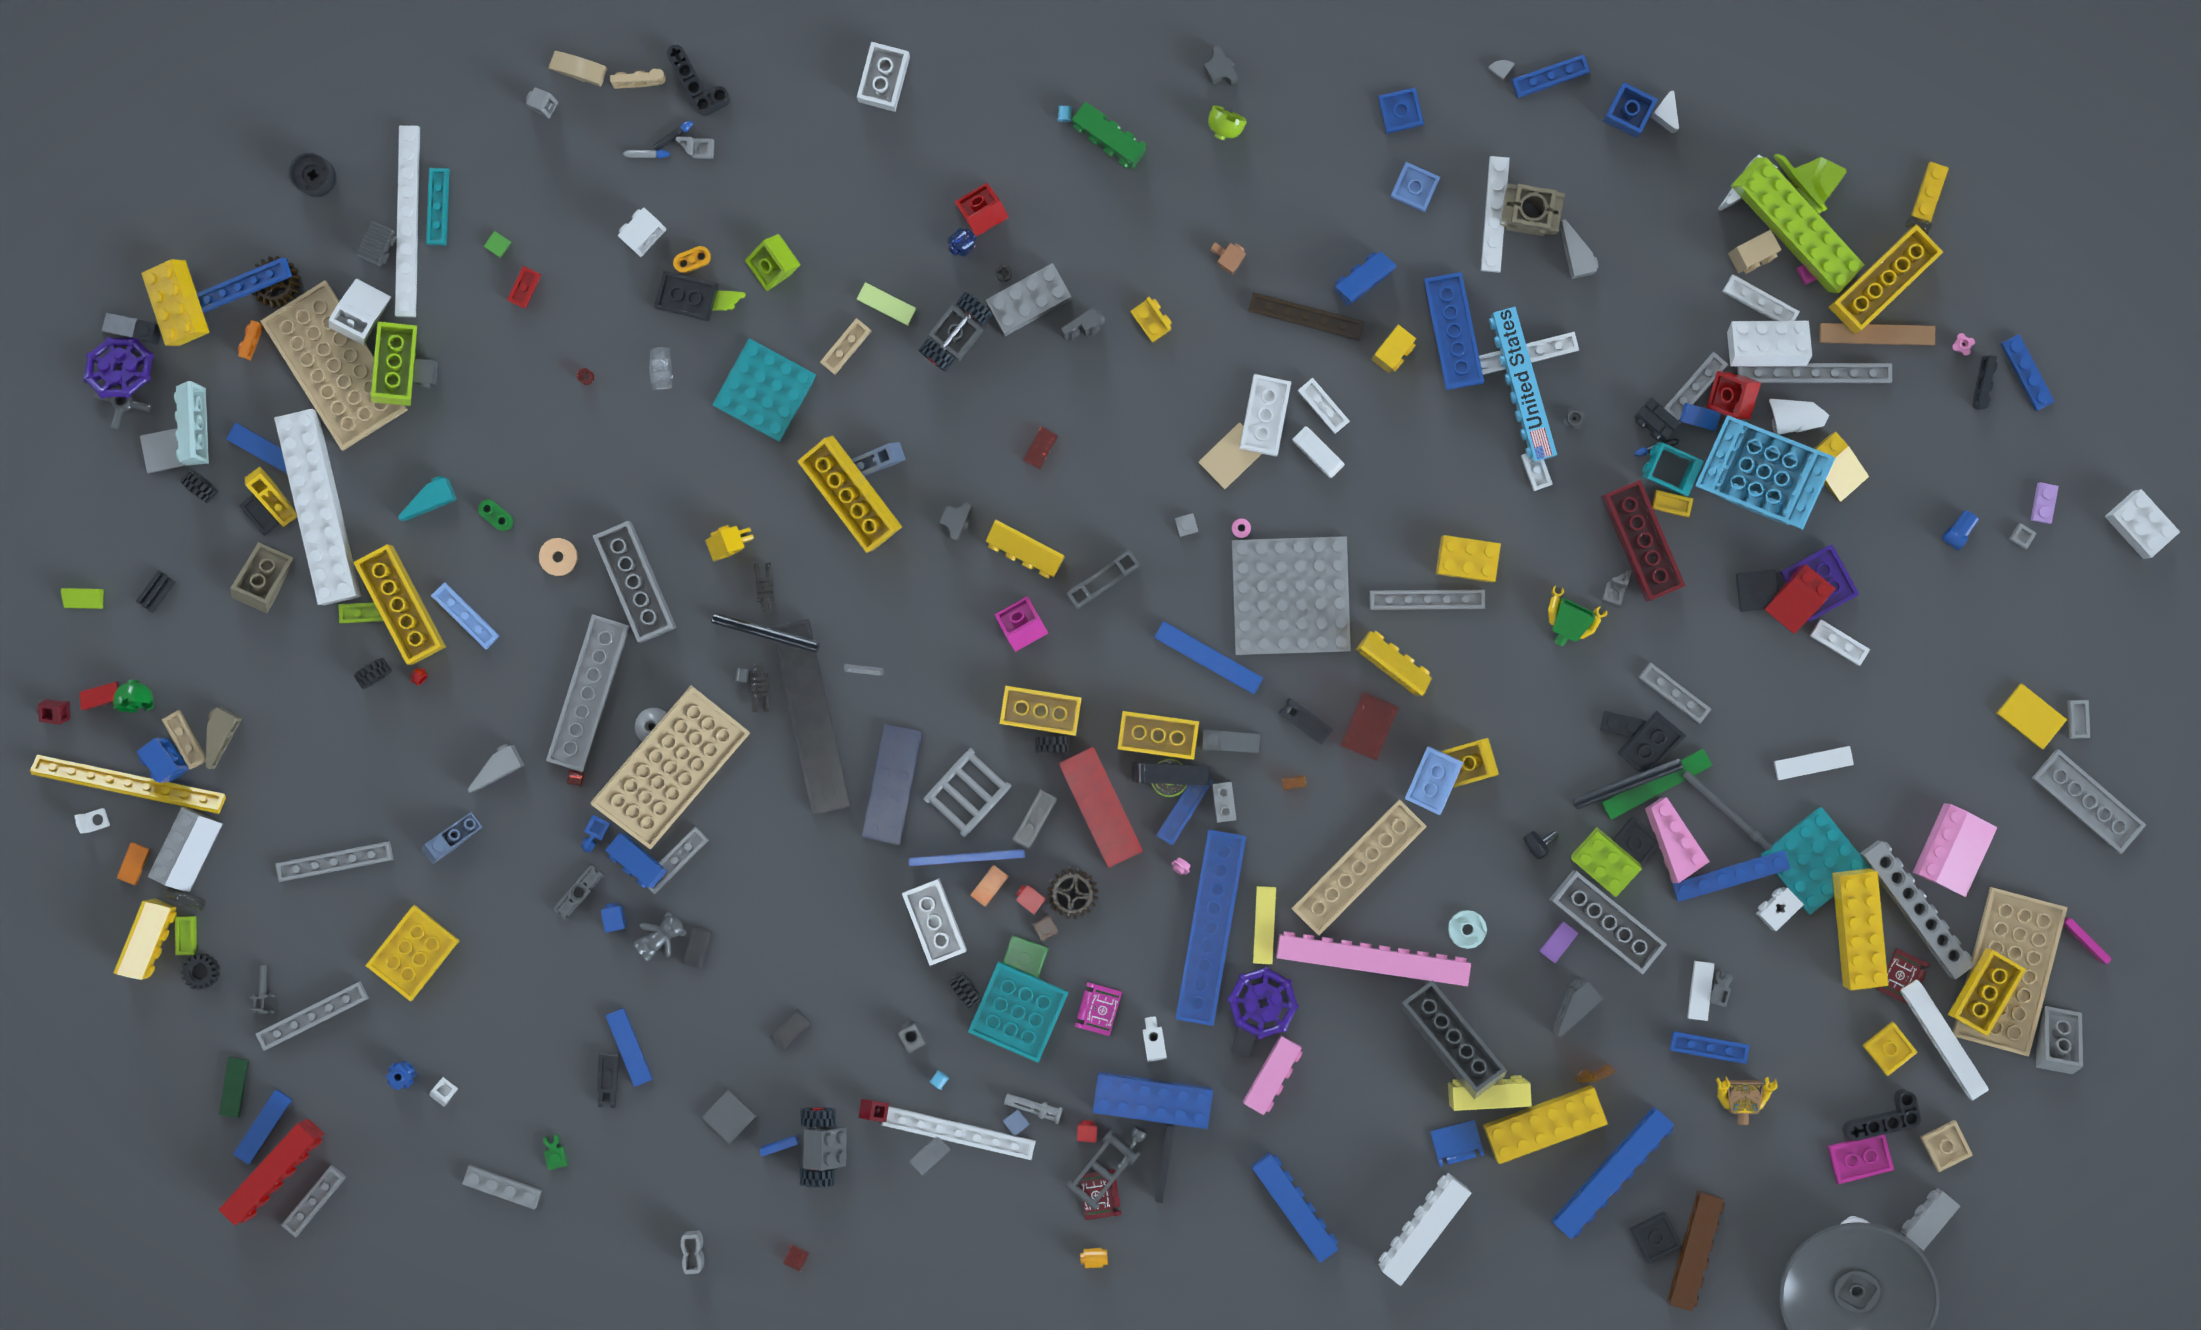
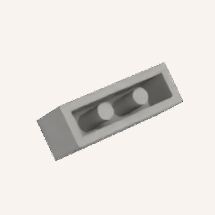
(1929, 1218)

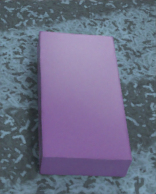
(1558, 942)

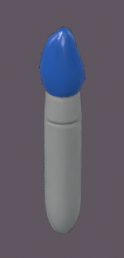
(646, 154)

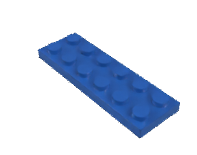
(1453, 331)

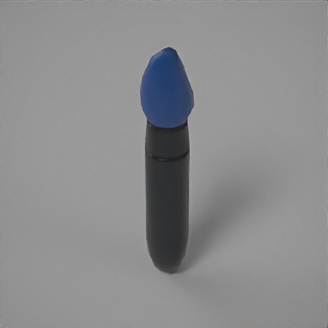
(671, 136)
(1645, 450)

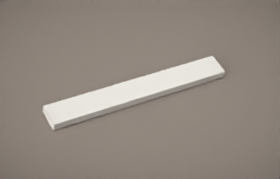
(960, 1133)

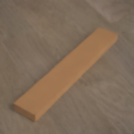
(1878, 334)

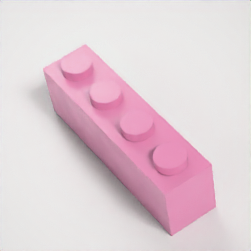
(1273, 1072)

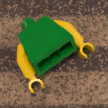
(1571, 619)

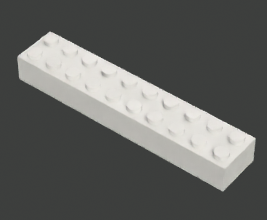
(317, 507)

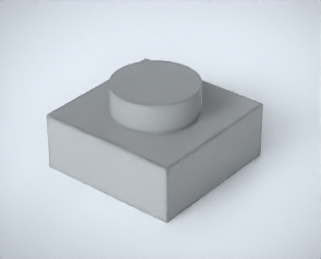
(1186, 525)

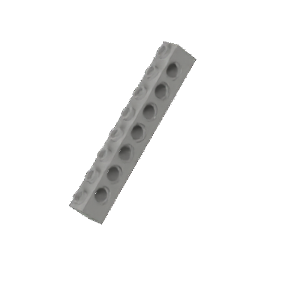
(1962, 960)

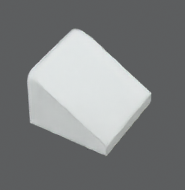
(443, 1091)

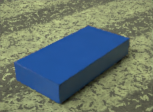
(1700, 416)
(779, 1145)

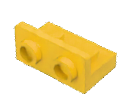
(1151, 319)

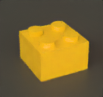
(1395, 346)

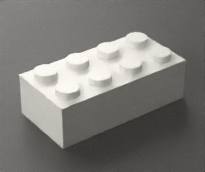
(1769, 343)
(934, 922)

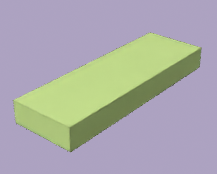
(886, 304)

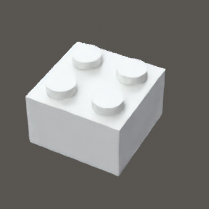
(641, 231)

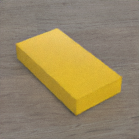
(1672, 503)

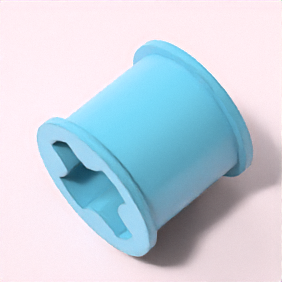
(1065, 114)
(939, 1079)

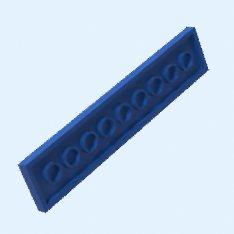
(1210, 927)

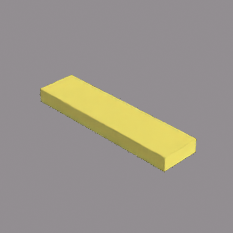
(1264, 925)

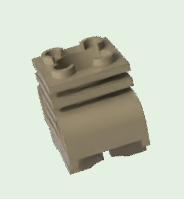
(1547, 202)

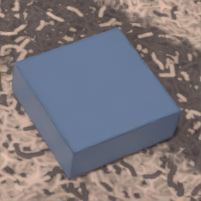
(1016, 1122)

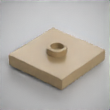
(1946, 1146)

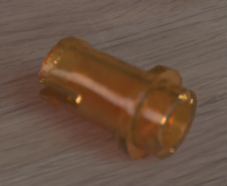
(1293, 782)

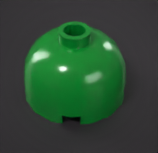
(132, 697)

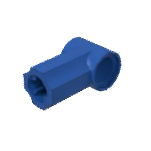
(1958, 533)

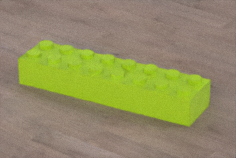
(1797, 225)

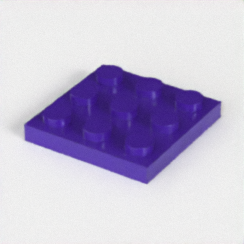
(1830, 567)

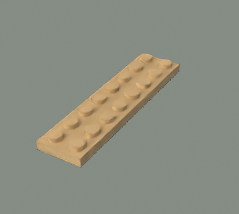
(1358, 867)

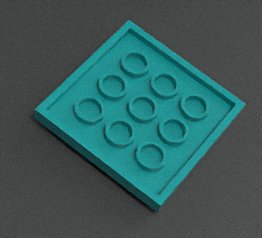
(764, 390)
(1815, 852)
(1018, 1011)

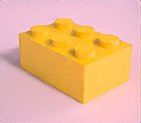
(1468, 559)

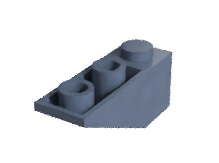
(451, 838)

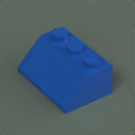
(1364, 277)

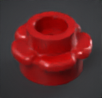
(418, 676)

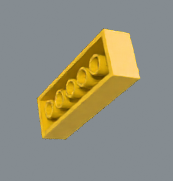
(1885, 279)
(849, 494)
(399, 604)
(1860, 929)
(1545, 1124)

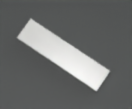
(1759, 300)
(1813, 763)

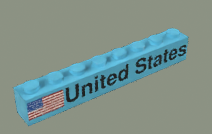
(1523, 384)

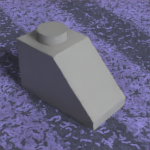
(541, 102)

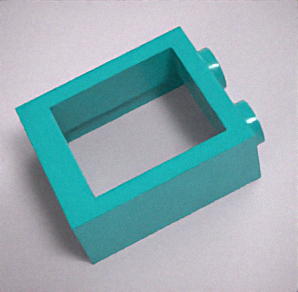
(1689, 475)

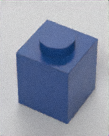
(613, 917)

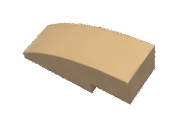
(578, 68)

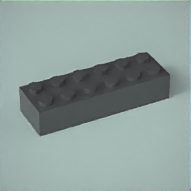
(1453, 1039)

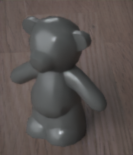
(659, 936)

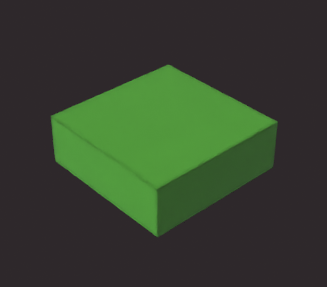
(497, 244)

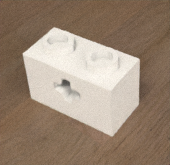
(1788, 904)

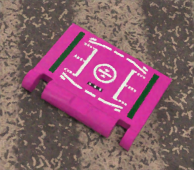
(1098, 1009)

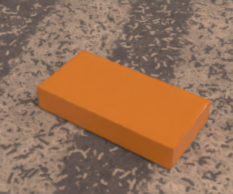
(133, 863)

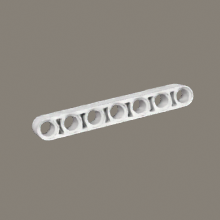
(1944, 1040)

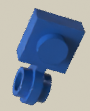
(597, 829)

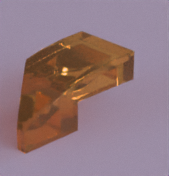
(1588, 1076)

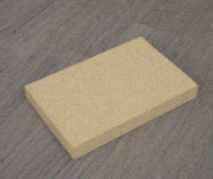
(1226, 460)

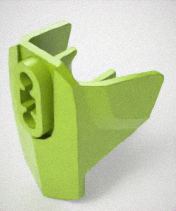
(1814, 179)

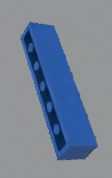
(1294, 1206)

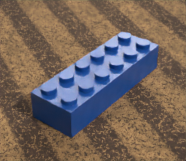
(1152, 1100)

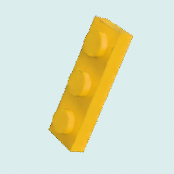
(1929, 191)

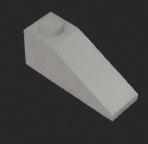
(1578, 255)
(498, 766)

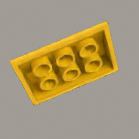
(1394, 664)

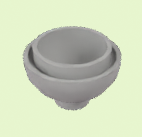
(648, 716)

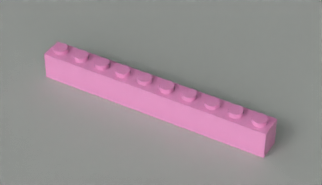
(1373, 959)

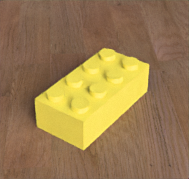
(1503, 1094)

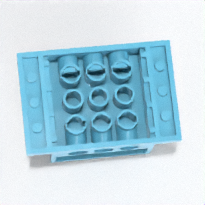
(1765, 472)

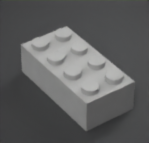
(1028, 299)

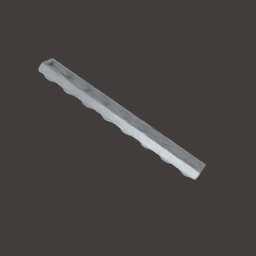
(1820, 373)

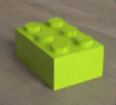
(1606, 862)

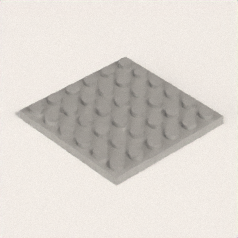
(1291, 595)

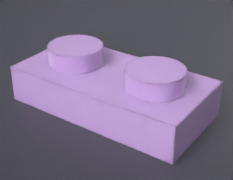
(2044, 503)

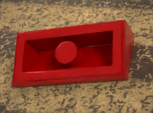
(98, 696)

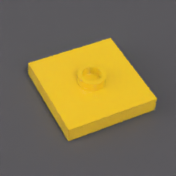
(1889, 1048)

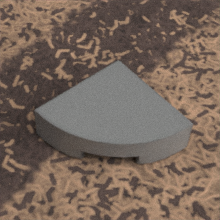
(1501, 68)

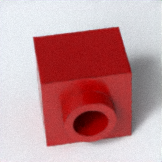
(1087, 1131)

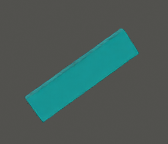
(437, 206)

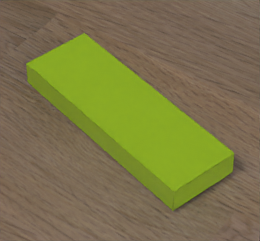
(359, 613)

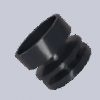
(310, 164)

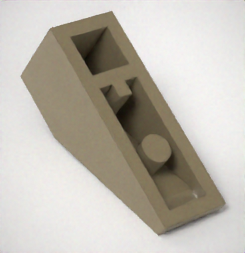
(219, 733)

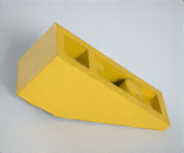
(270, 496)

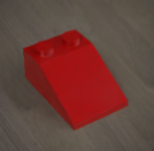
(1799, 598)

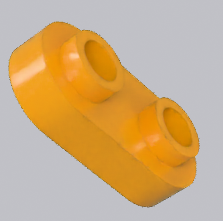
(692, 259)

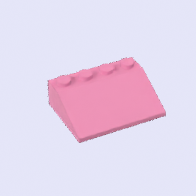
(1955, 849)

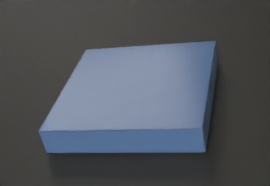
(1415, 187)

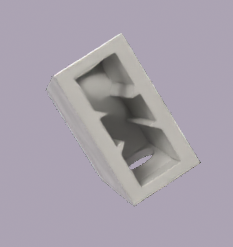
(1154, 1049)

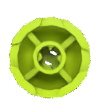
(1225, 123)

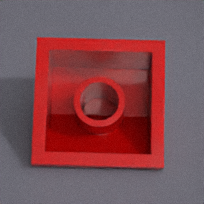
(981, 209)
(1733, 395)

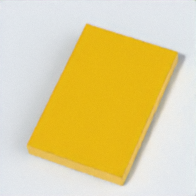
(2031, 716)

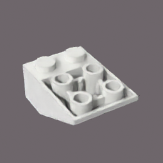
(358, 311)

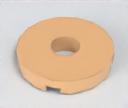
(547, 552)

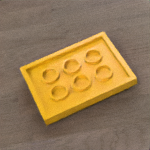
(412, 953)

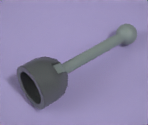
(1138, 1135)

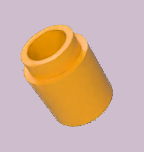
(1094, 1257)

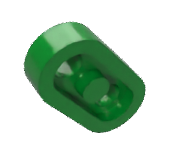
(495, 515)

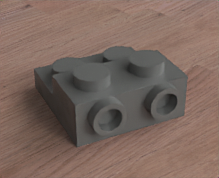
(1088, 322)

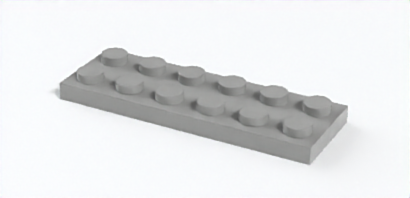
(2088, 801)

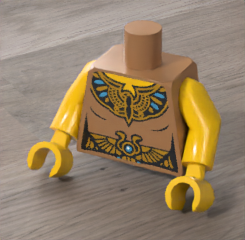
(1744, 1096)

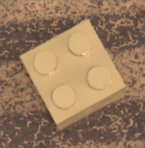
(1755, 251)

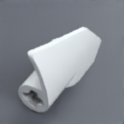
(1796, 416)

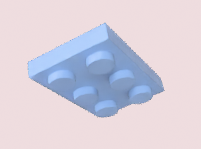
(1434, 780)

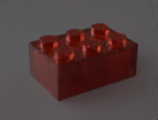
(1369, 726)

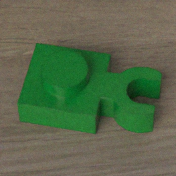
(556, 1155)

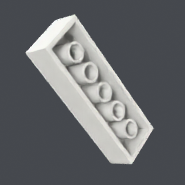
(1424, 1228)

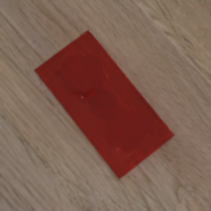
(1040, 448)

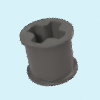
(742, 675)

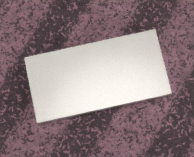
(1265, 415)

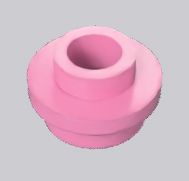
(1236, 532)

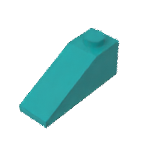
(432, 496)

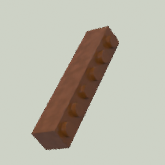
(1695, 1251)

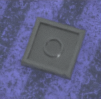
(729, 1116)

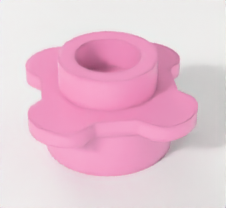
(1957, 346)
(1181, 866)

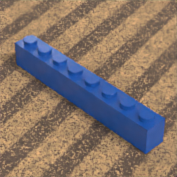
(1612, 1173)

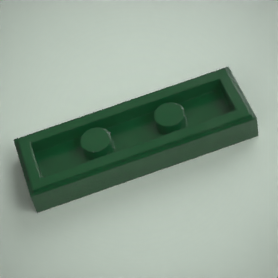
(233, 1087)

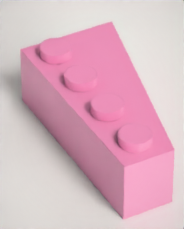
(1678, 846)

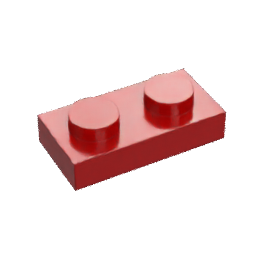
(524, 287)

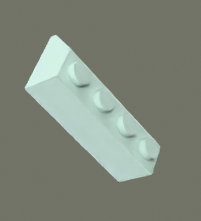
(191, 423)

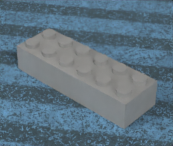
(634, 581)
(1607, 922)

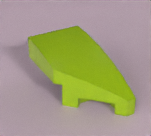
(726, 300)

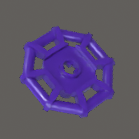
(114, 358)
(1252, 1005)

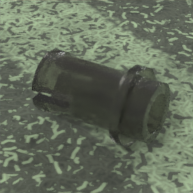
(1924, 225)

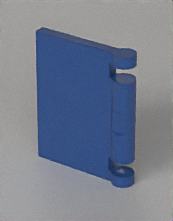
(1456, 1142)

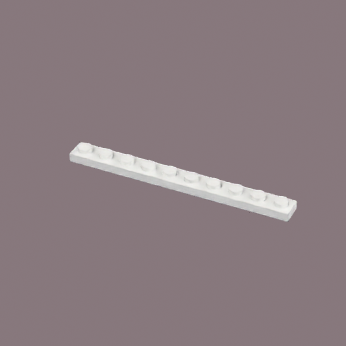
(407, 221)

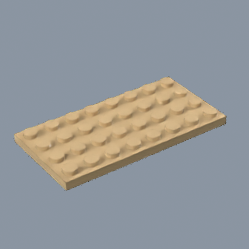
(329, 366)
(670, 767)
(2029, 935)

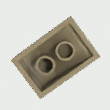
(261, 577)

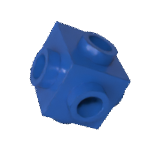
(407, 1073)

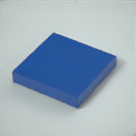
(1400, 110)

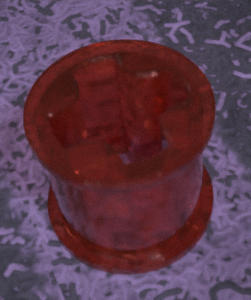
(590, 375)
(575, 778)

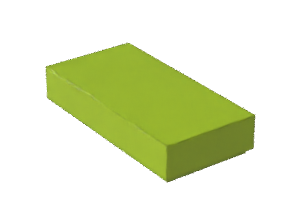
(185, 935)

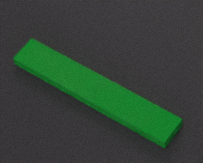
(1631, 798)

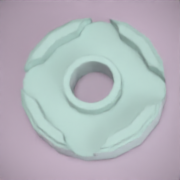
(1461, 919)

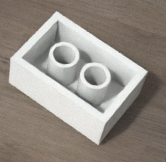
(883, 76)
(2142, 524)

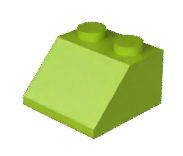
(772, 262)

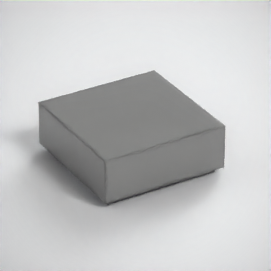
(2022, 536)

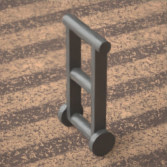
(1132, 1157)

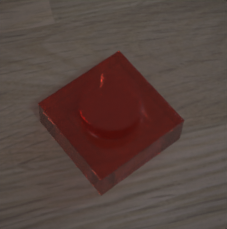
(796, 1258)

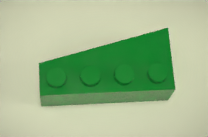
(1109, 136)

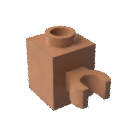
(1229, 258)

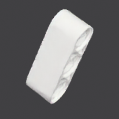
(1318, 452)

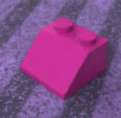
(1021, 624)

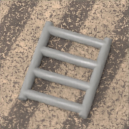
(943, 784)

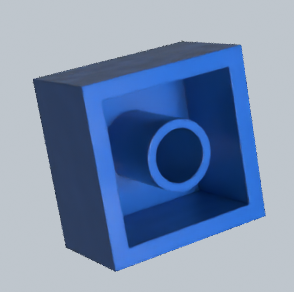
(1630, 110)
(162, 760)

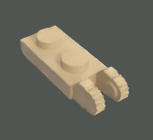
(638, 79)

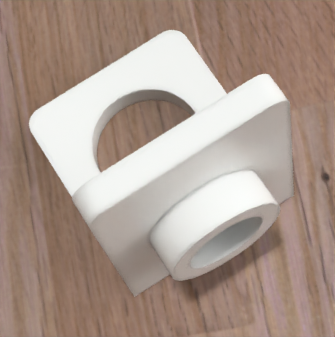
(85, 821)

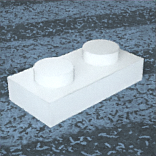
(1537, 473)

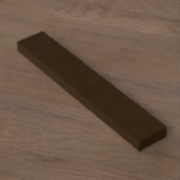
(1305, 316)

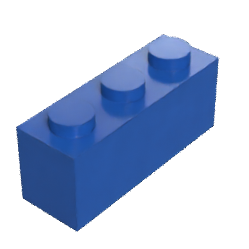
(635, 861)

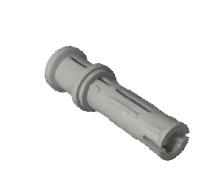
(1042, 1110)

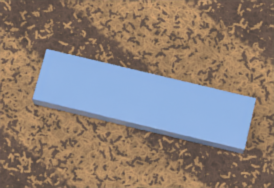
(465, 616)

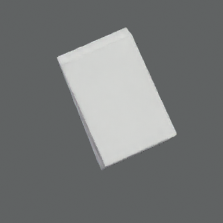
(1667, 113)

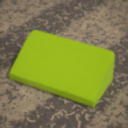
(82, 598)

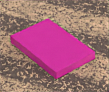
(1860, 1158)

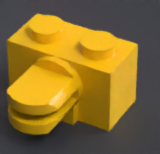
(727, 541)

